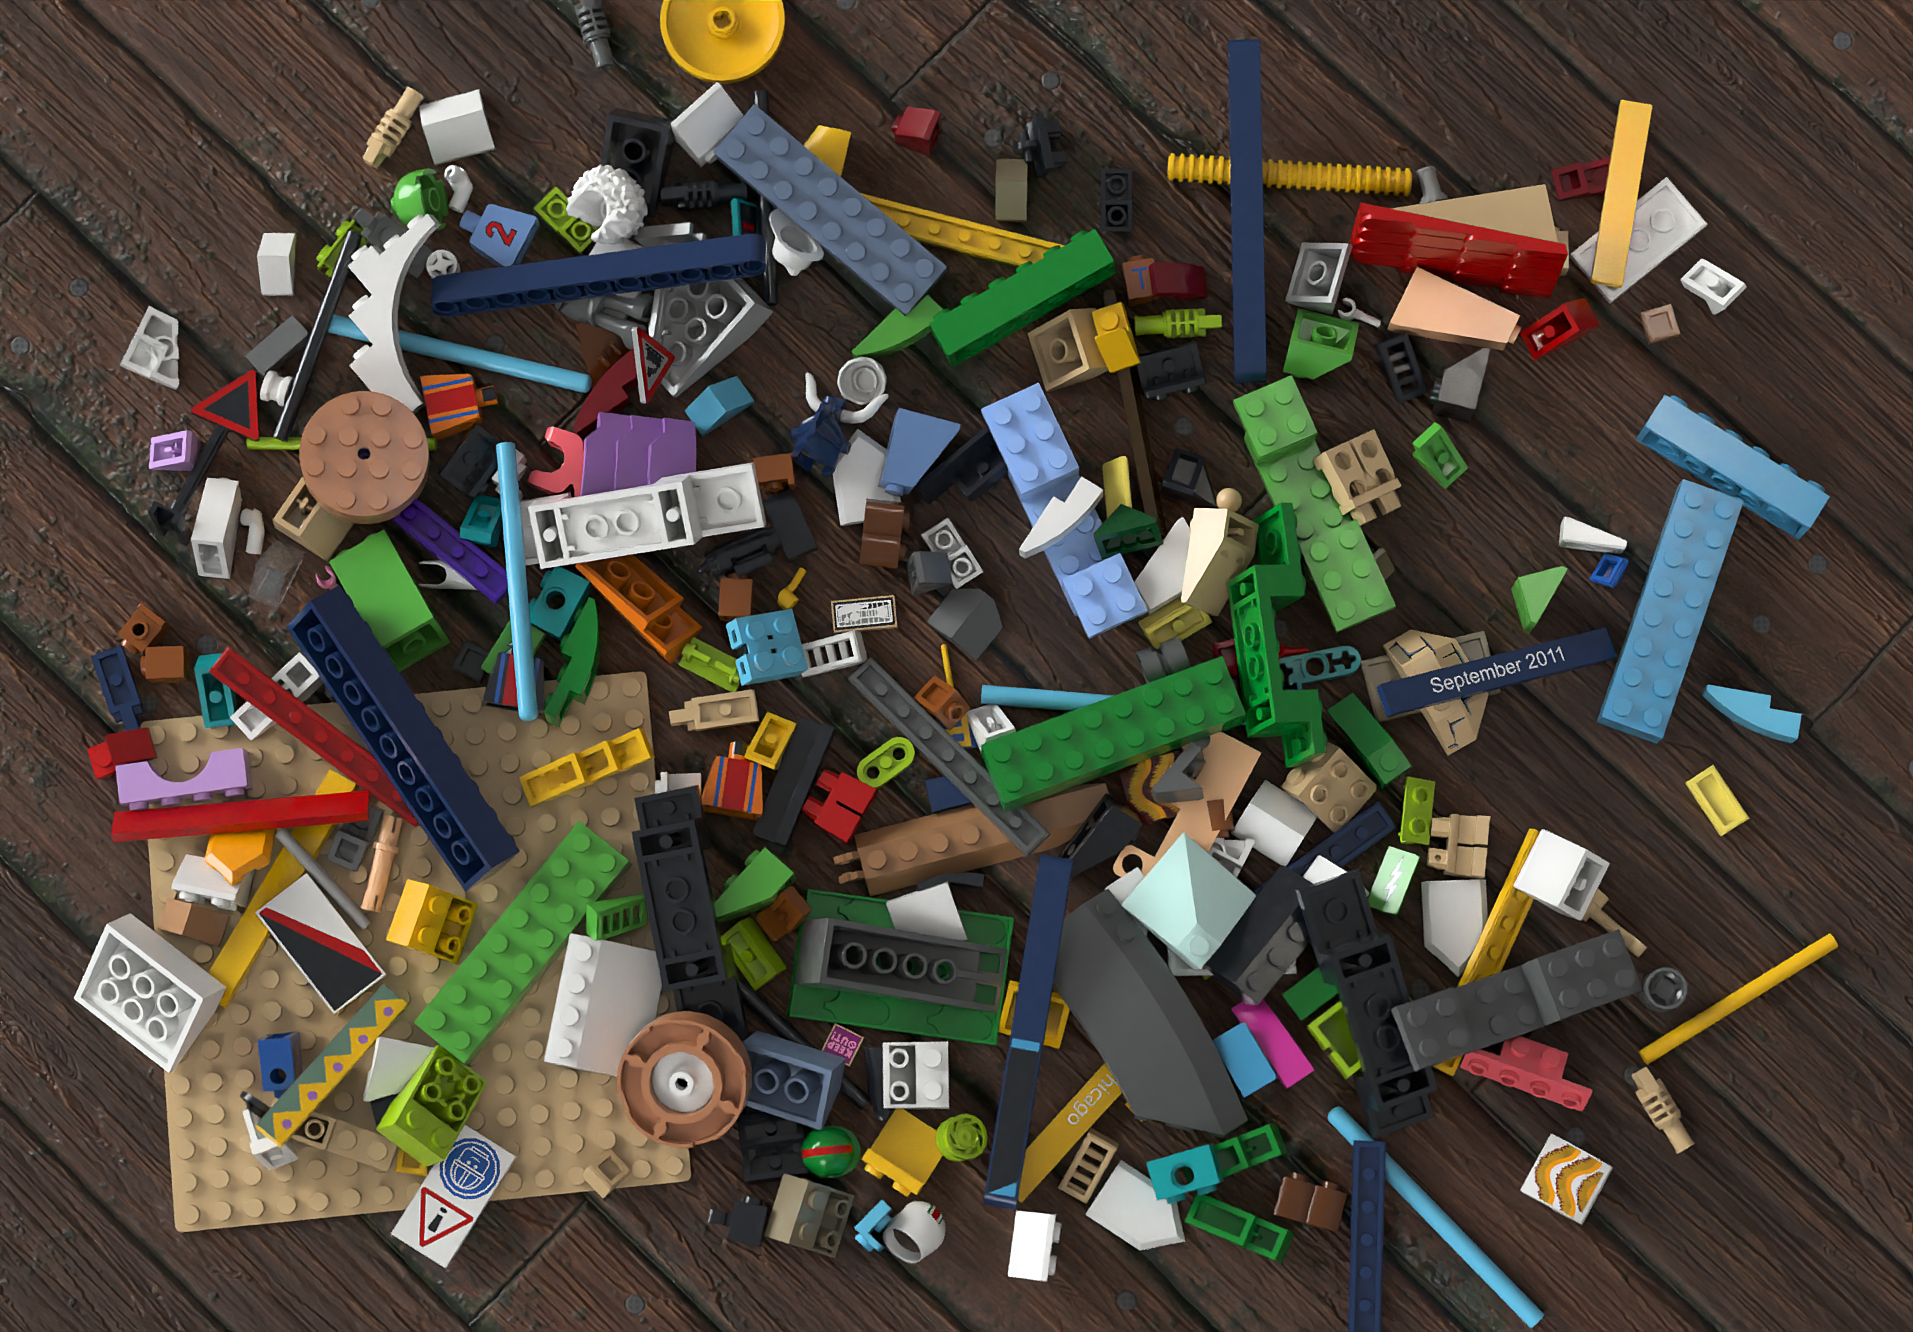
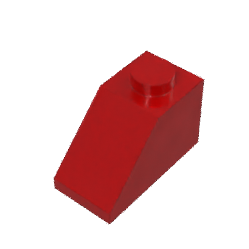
(1559, 328)

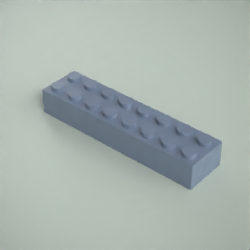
(830, 210)

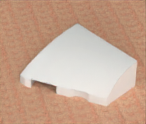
(393, 1067)

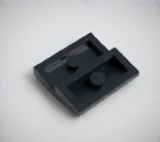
(770, 1148)

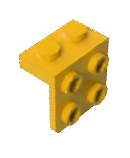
(904, 1153)

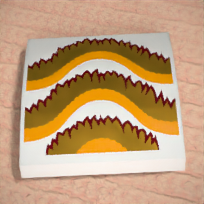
(1566, 1179)

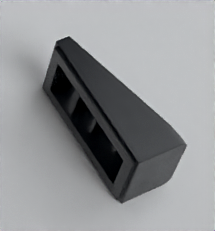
(1412, 364)

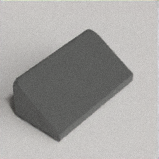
(279, 346)

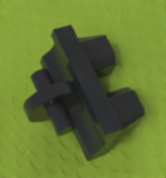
(1037, 148)

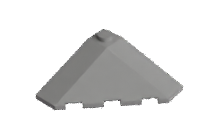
(706, 325)

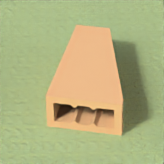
(1452, 314)

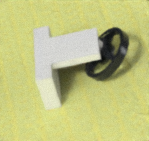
(262, 1147)

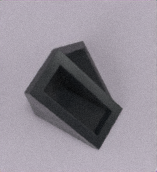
(1189, 480)

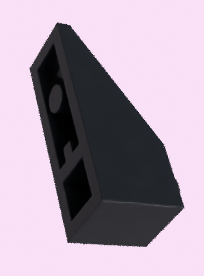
(1102, 834)

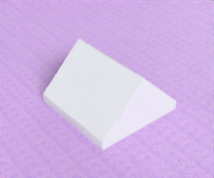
(456, 127)
(1275, 823)

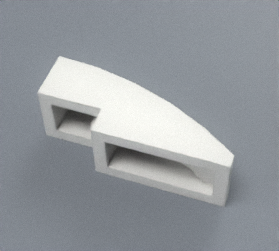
(1061, 517)

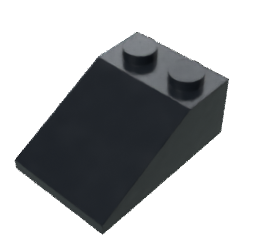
(640, 147)

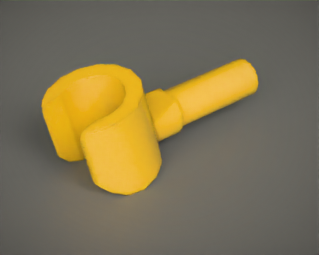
(786, 598)

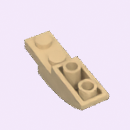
(346, 1140)

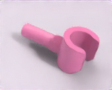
(330, 583)

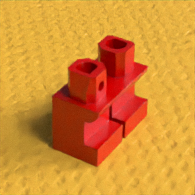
(833, 817)

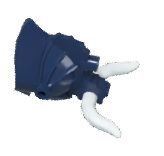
(822, 432)

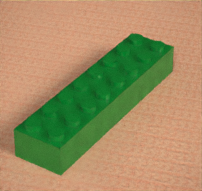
(1113, 733)

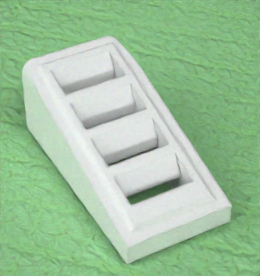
(1585, 537)
(857, 645)

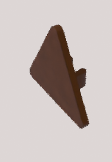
(600, 349)

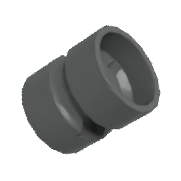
(1163, 661)
(1663, 990)

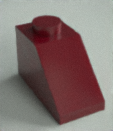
(918, 129)

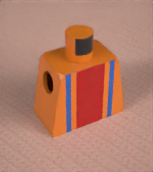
(454, 402)
(734, 785)

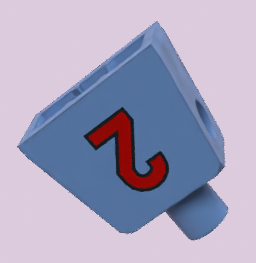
(500, 234)

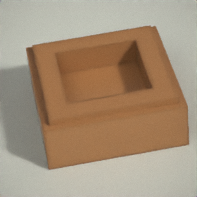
(1659, 324)

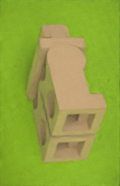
(1359, 476)

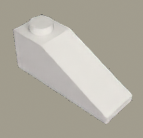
(297, 678)

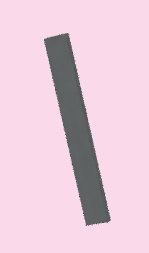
(946, 754)

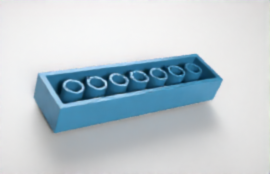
(1670, 611)

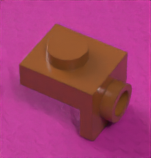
(784, 914)

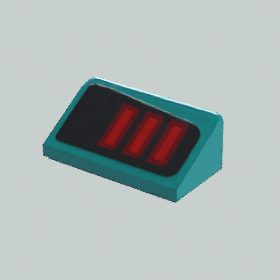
(744, 217)

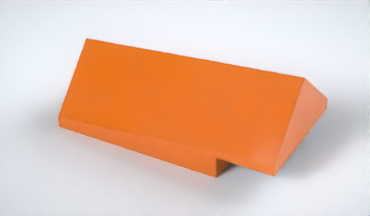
(643, 602)

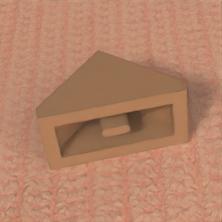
(193, 922)

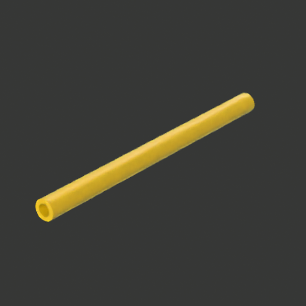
(1738, 998)

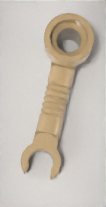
(1595, 912)

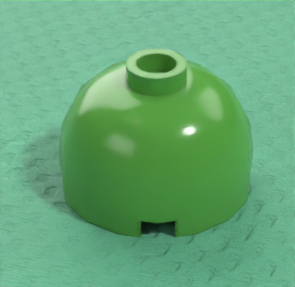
(420, 194)

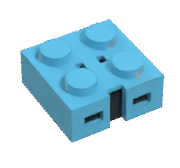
(767, 647)

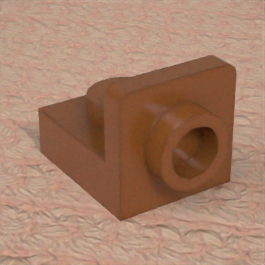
(942, 702)

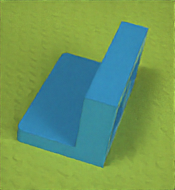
(1244, 1059)

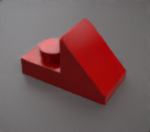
(121, 749)

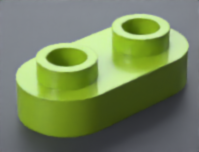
(885, 762)

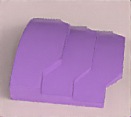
(636, 452)

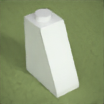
(216, 528)
(1165, 572)

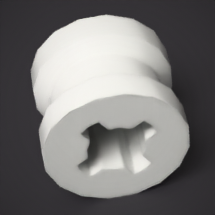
(440, 261)
(275, 388)

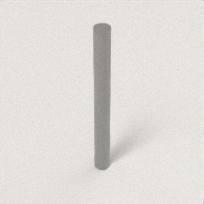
(323, 878)

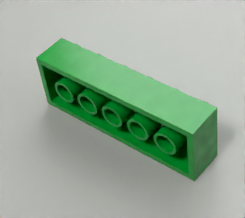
(1022, 297)

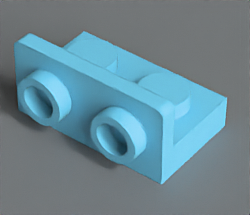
(876, 1220)

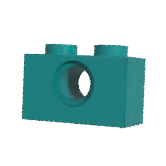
(558, 621)
(1165, 1173)

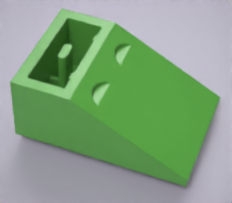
(755, 887)

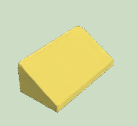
(1116, 484)
(1173, 621)

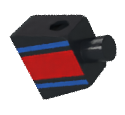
(501, 686)

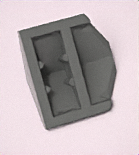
(967, 620)

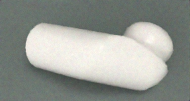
(461, 186)
(256, 530)

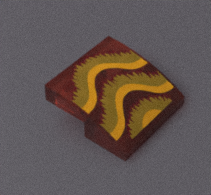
(1137, 786)

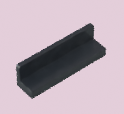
(794, 782)

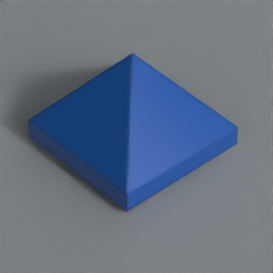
(1609, 570)

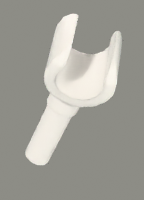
(1357, 314)

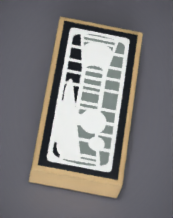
(864, 614)

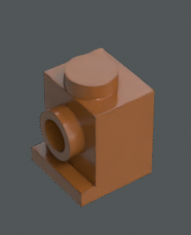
(775, 472)
(154, 630)

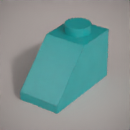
(216, 699)

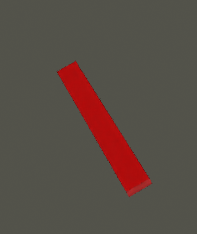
(309, 728)
(241, 816)

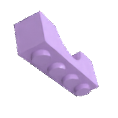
(225, 773)

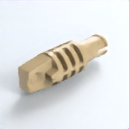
(392, 128)
(1661, 1109)

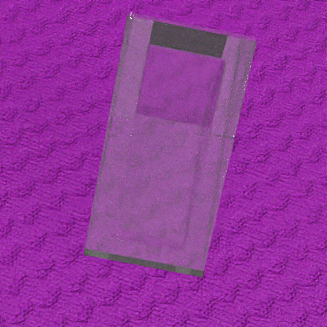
(275, 573)

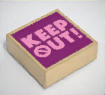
(843, 1043)

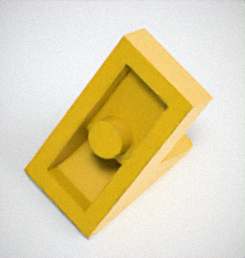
(1115, 337)
(771, 741)

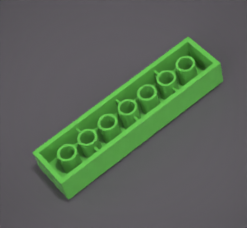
(522, 943)

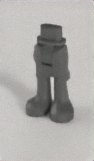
(590, 312)

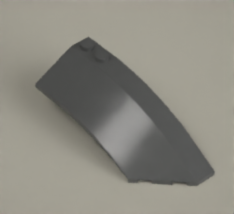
(1142, 1022)

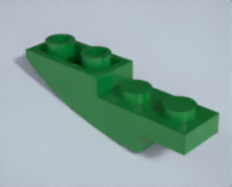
(582, 654)

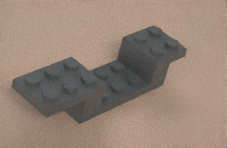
(1516, 1000)

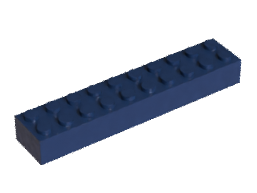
(402, 738)

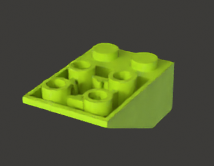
(432, 1107)

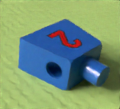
(280, 1052)

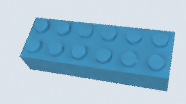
(1733, 467)

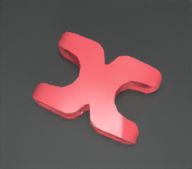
(569, 475)

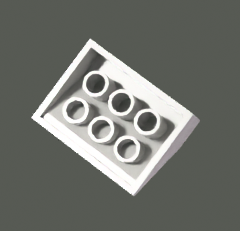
(148, 991)
(602, 1003)

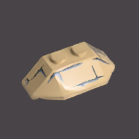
(1452, 722)

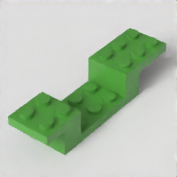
(1332, 546)

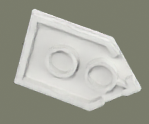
(858, 478)
(1453, 919)
(1132, 1211)

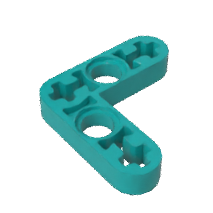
(1300, 676)

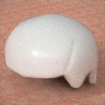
(861, 380)

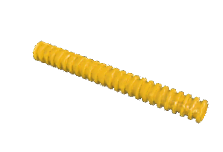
(1296, 175)

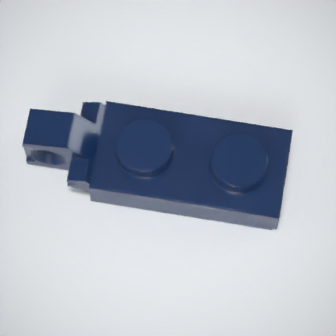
(119, 686)

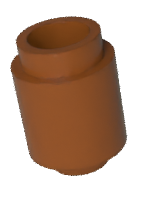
(1217, 818)

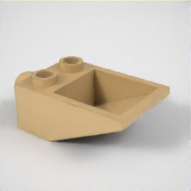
(1217, 552)

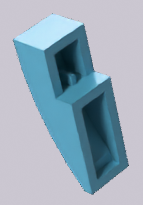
(1754, 712)

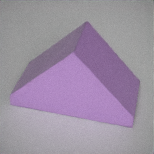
(175, 451)

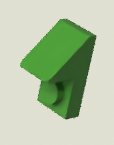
(1438, 455)

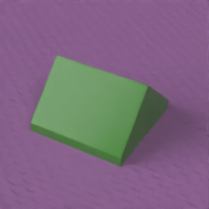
(1534, 593)

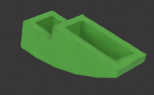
(898, 330)

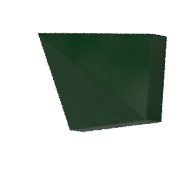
(1127, 532)

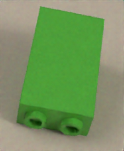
(389, 600)

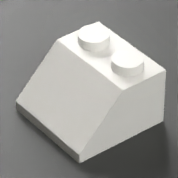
(706, 124)

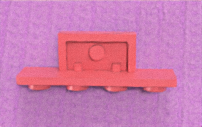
(1531, 1069)

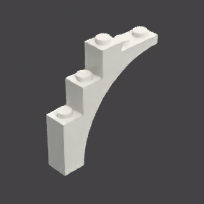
(383, 275)

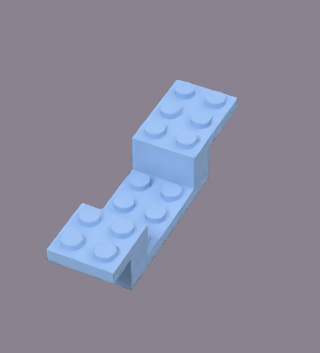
(1045, 467)

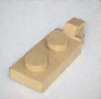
(717, 711)

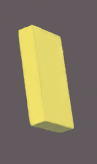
(1717, 800)

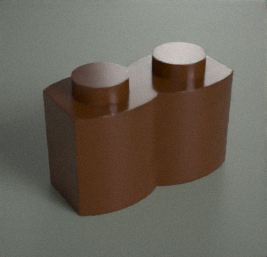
(883, 533)
(1310, 1203)

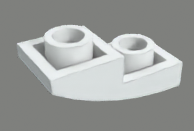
(945, 539)

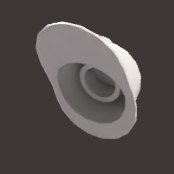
(792, 245)

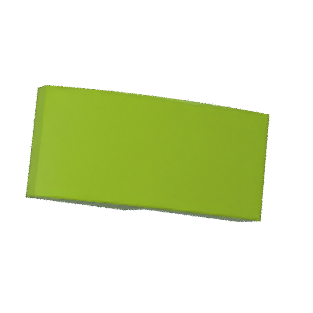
(572, 230)

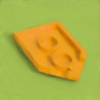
(239, 852)

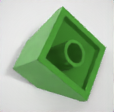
(1319, 344)

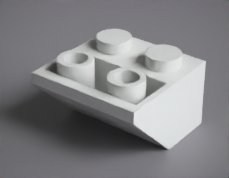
(1561, 875)
(200, 883)
(916, 1075)
(1032, 1246)

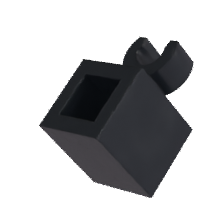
(746, 1223)

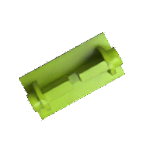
(328, 255)
(711, 664)
(1417, 811)

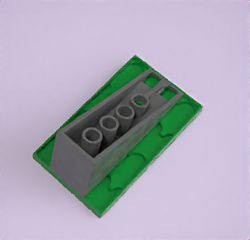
(871, 976)

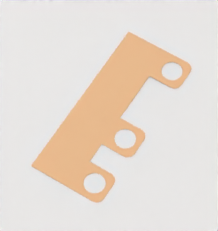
(1221, 777)

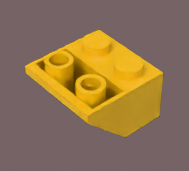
(432, 921)

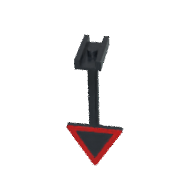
(231, 410)

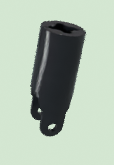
(874, 1073)

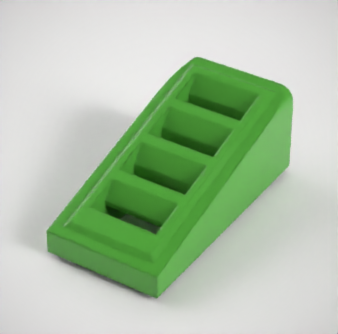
(598, 910)

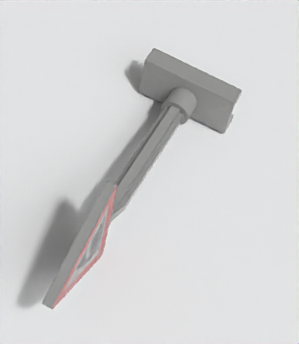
(650, 356)

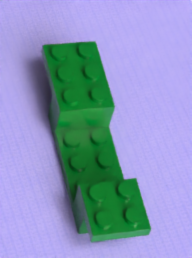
(1253, 604)

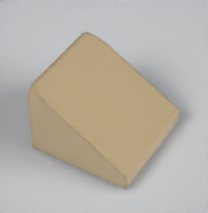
(606, 1173)

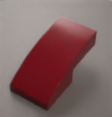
(1581, 180)
(1178, 280)

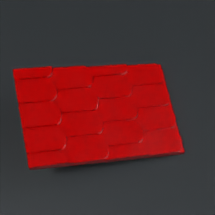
(1476, 240)

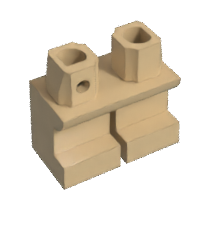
(1459, 832)

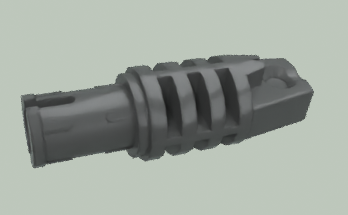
(595, 32)

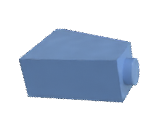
(912, 449)

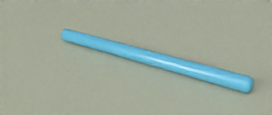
(474, 357)
(517, 581)
(1038, 698)
(1443, 1224)

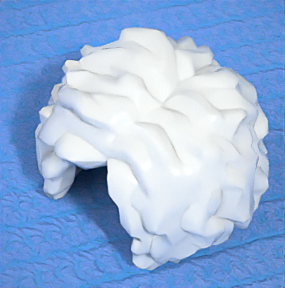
(608, 201)

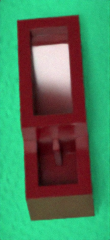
(608, 394)

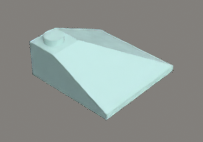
(1189, 901)

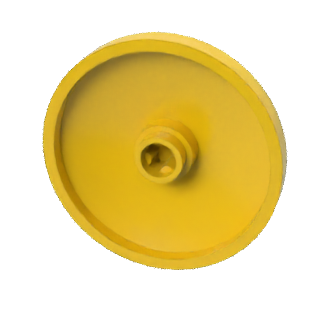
(722, 37)

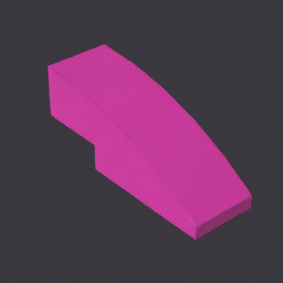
(1275, 1042)

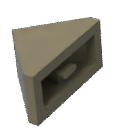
(1011, 190)

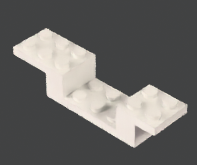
(641, 518)

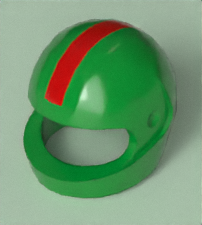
(830, 1151)

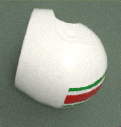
(920, 1222)

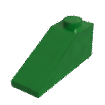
(1369, 740)

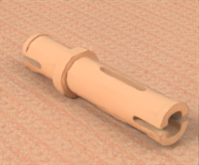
(382, 862)

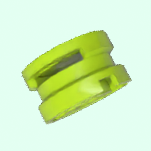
(960, 1138)

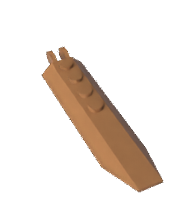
(959, 841)

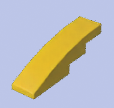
(586, 767)

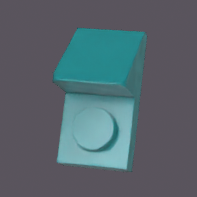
(483, 521)

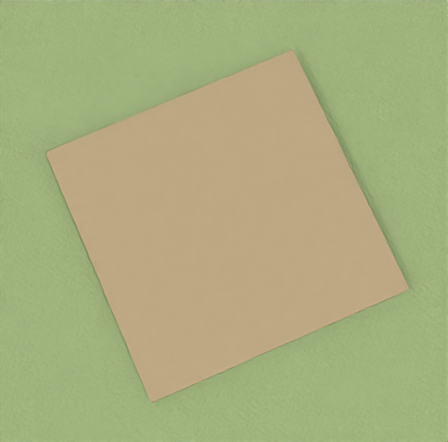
(536, 1110)

